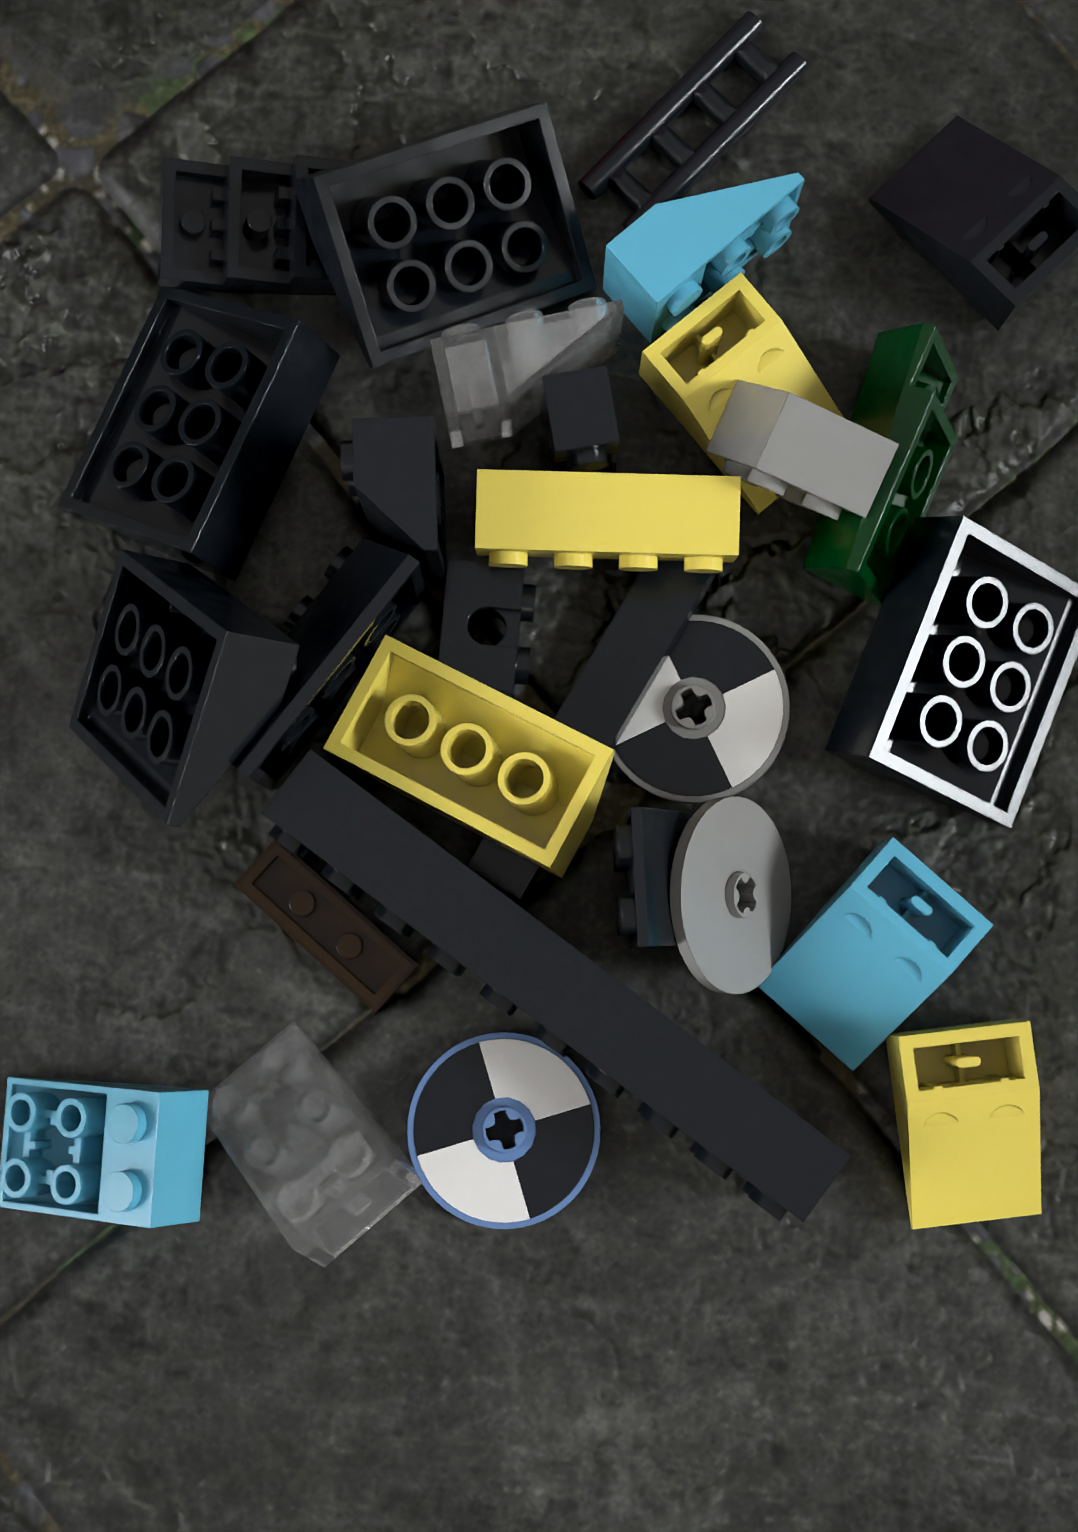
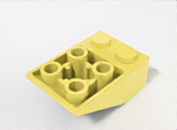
(715, 345)
(968, 1121)

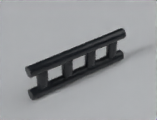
(695, 88)

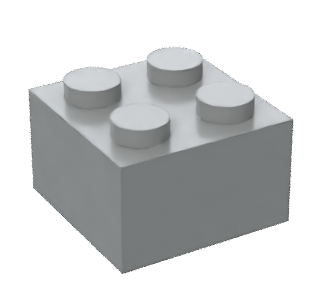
(800, 451)

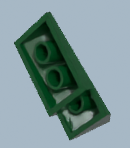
(904, 402)

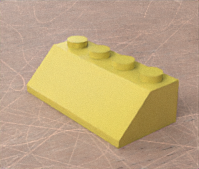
(607, 518)
(472, 755)

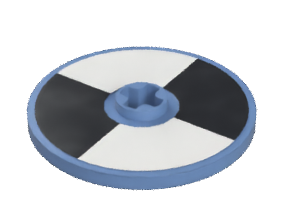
(478, 1176)

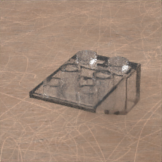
(495, 373)
(308, 1146)

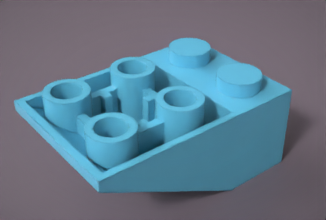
(695, 248)
(874, 953)
(104, 1150)

